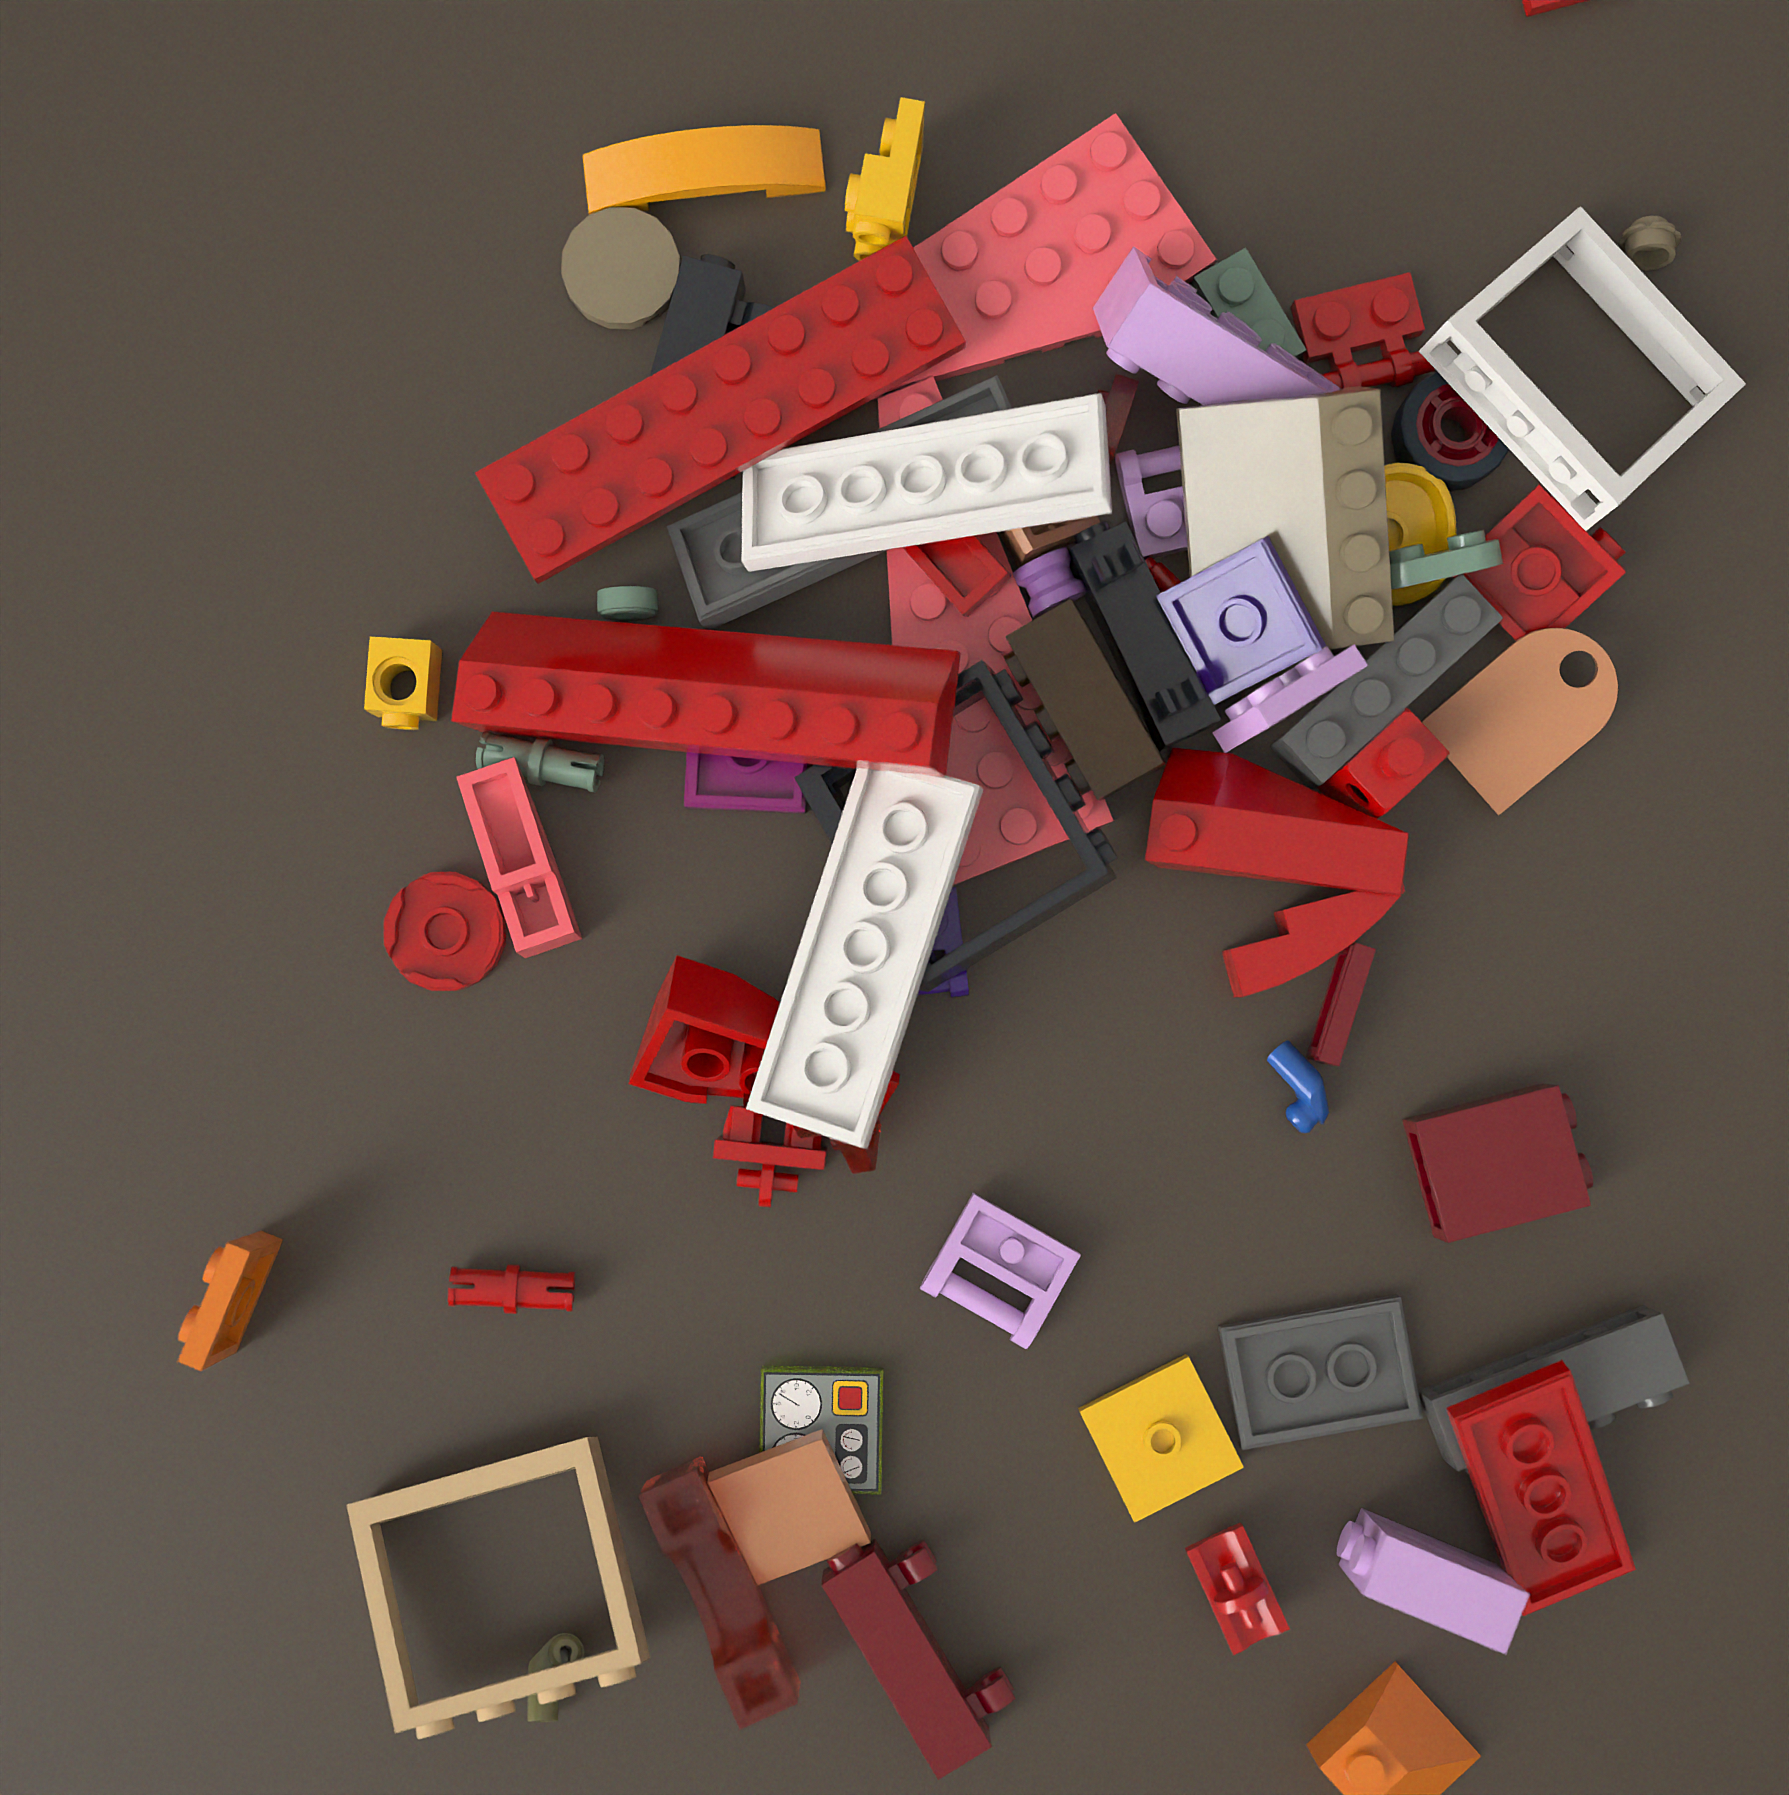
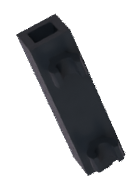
(703, 308)
(1140, 635)

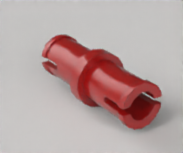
(511, 1288)

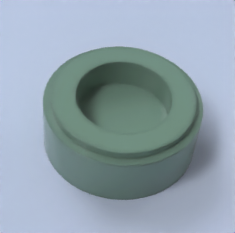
(627, 602)

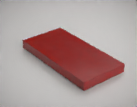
(1542, 1486)

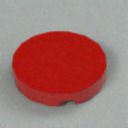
(445, 931)

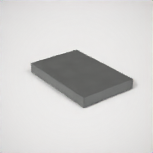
(1320, 1372)

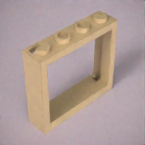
(549, 1683)

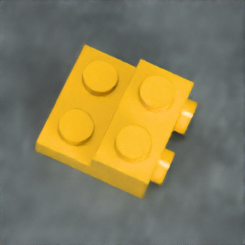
(884, 193)

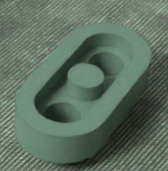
(1465, 554)

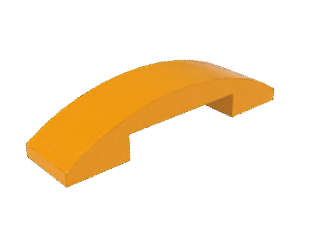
(704, 164)

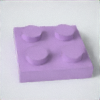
(1287, 694)

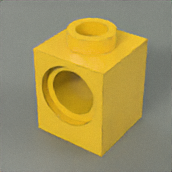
(386, 660)

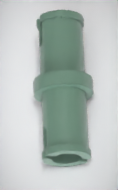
(543, 761)

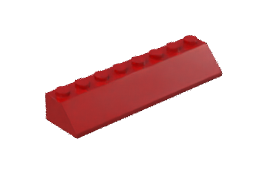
(710, 692)

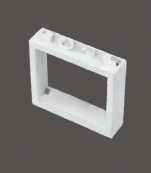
(1524, 414)

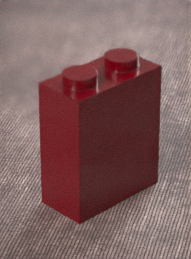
(1498, 1162)

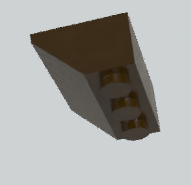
(1082, 702)

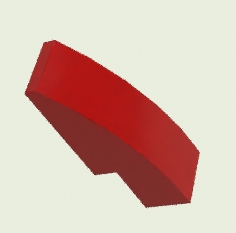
(1305, 940)

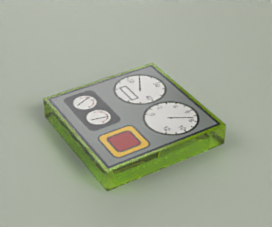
(835, 1399)

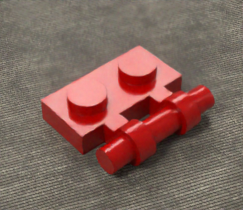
(1361, 319)

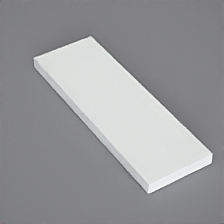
(927, 483)
(864, 952)

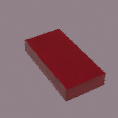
(1340, 1004)

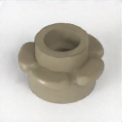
(1650, 242)

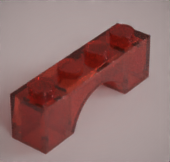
(735, 1616)

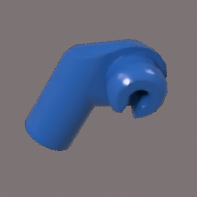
(1307, 1085)

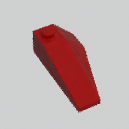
(1252, 823)
(707, 1036)

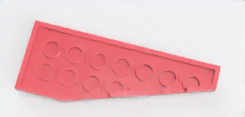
(1046, 246)
(1012, 811)

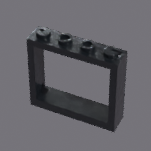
(822, 784)

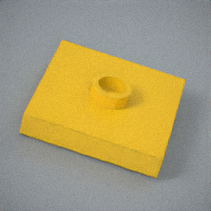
(1160, 1438)

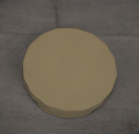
(620, 267)

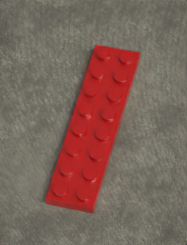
(721, 409)

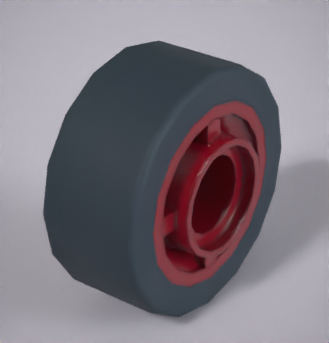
(1421, 442)

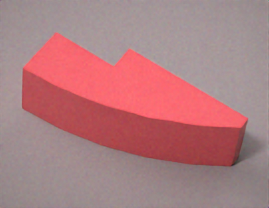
(518, 858)

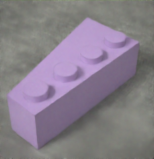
(1188, 348)

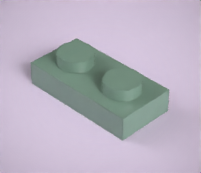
(1242, 290)

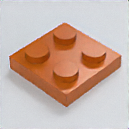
(235, 1284)

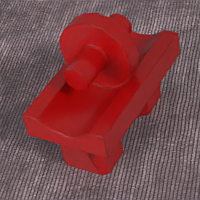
(743, 1143)
(1237, 1588)

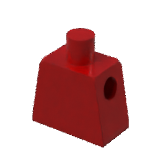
(1387, 766)

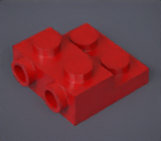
(1548, 566)

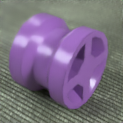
(1049, 581)

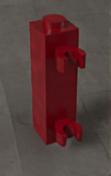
(907, 1657)

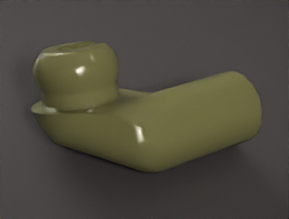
(556, 1651)

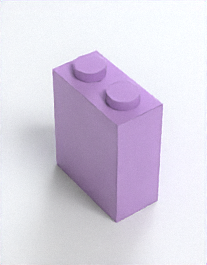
(1431, 1580)

